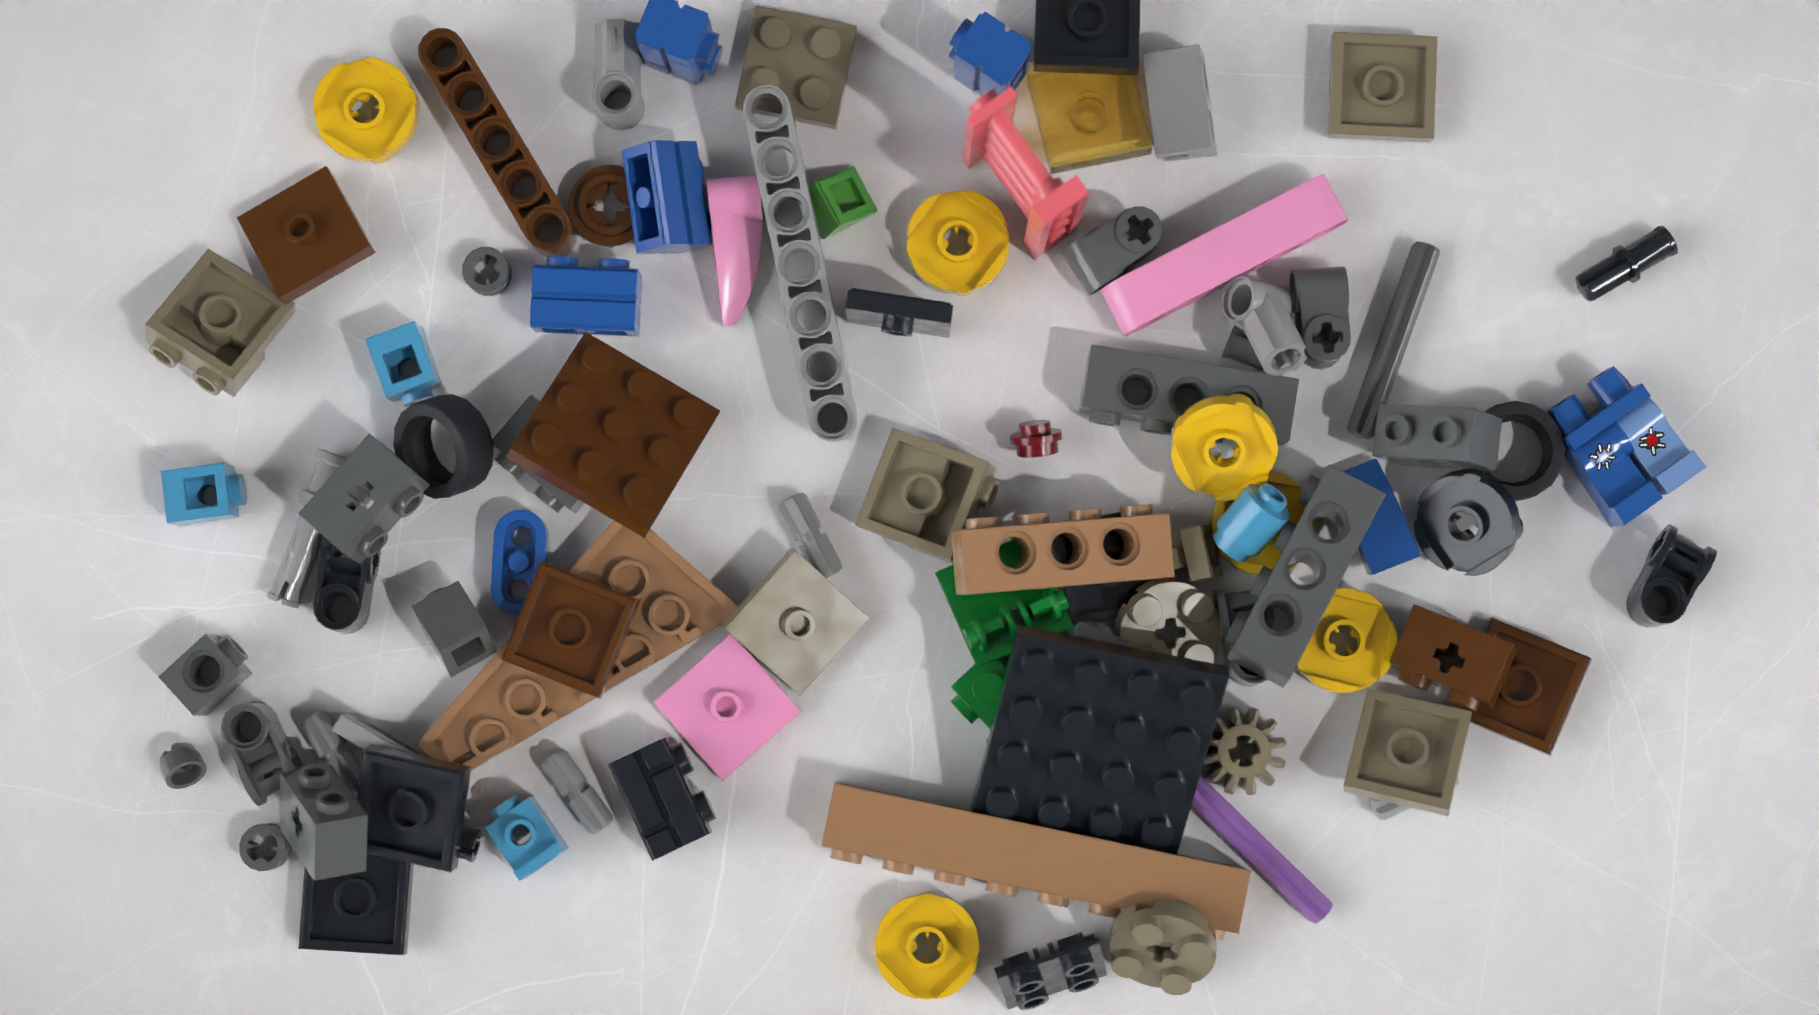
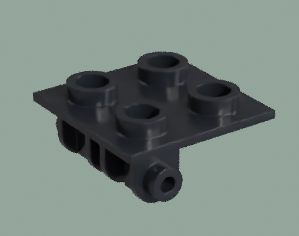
(1074, 968)

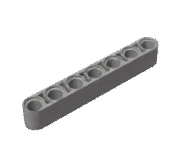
(785, 242)

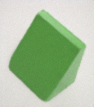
(840, 201)

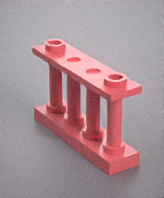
(1047, 202)

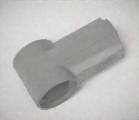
(618, 71)
(1266, 320)

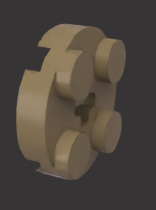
(1173, 599)
(1138, 953)

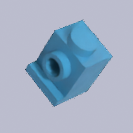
(391, 350)
(185, 488)
(544, 841)

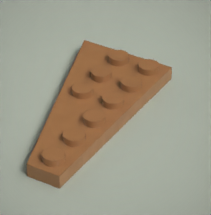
(513, 703)

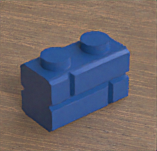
(678, 40)
(988, 55)
(666, 197)
(586, 298)

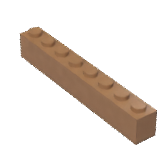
(1027, 857)

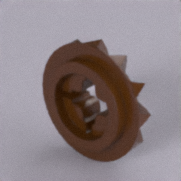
(593, 190)

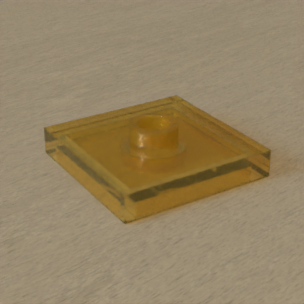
(1088, 119)

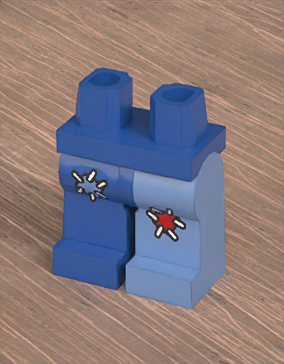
(1623, 448)

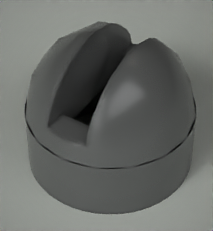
(182, 766)

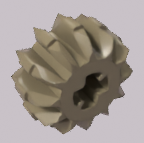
(1255, 761)

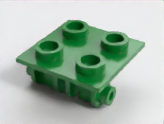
(992, 618)

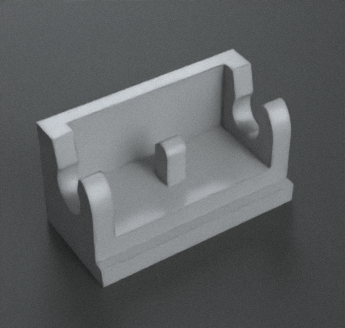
(1179, 103)

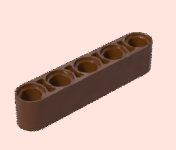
(481, 125)

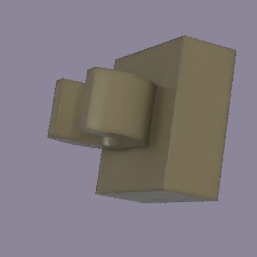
(1198, 553)

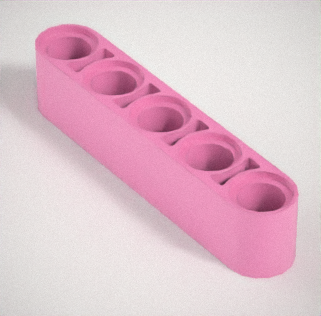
(1224, 254)

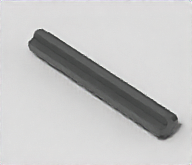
(1393, 338)

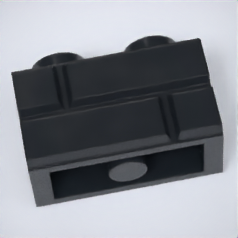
(661, 797)

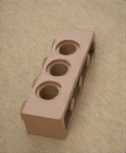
(1144, 556)

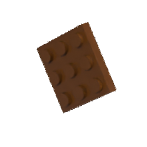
(613, 434)

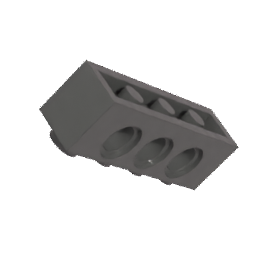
(1111, 367)
(1352, 508)

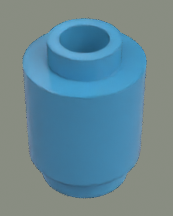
(1251, 521)

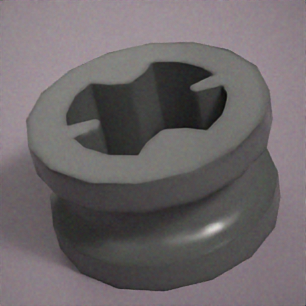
(502, 266)
(264, 863)

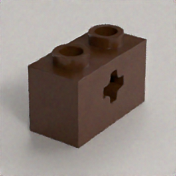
(1432, 635)

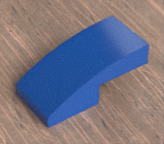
(1388, 536)

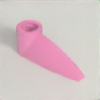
(736, 239)

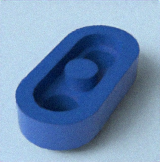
(516, 562)

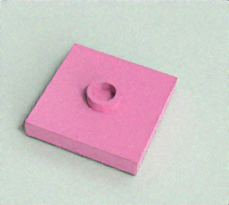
(727, 707)

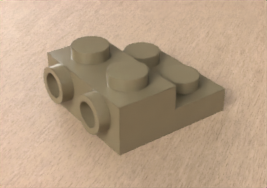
(217, 324)
(925, 493)

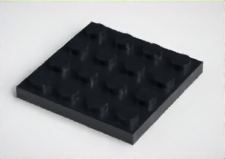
(1099, 738)

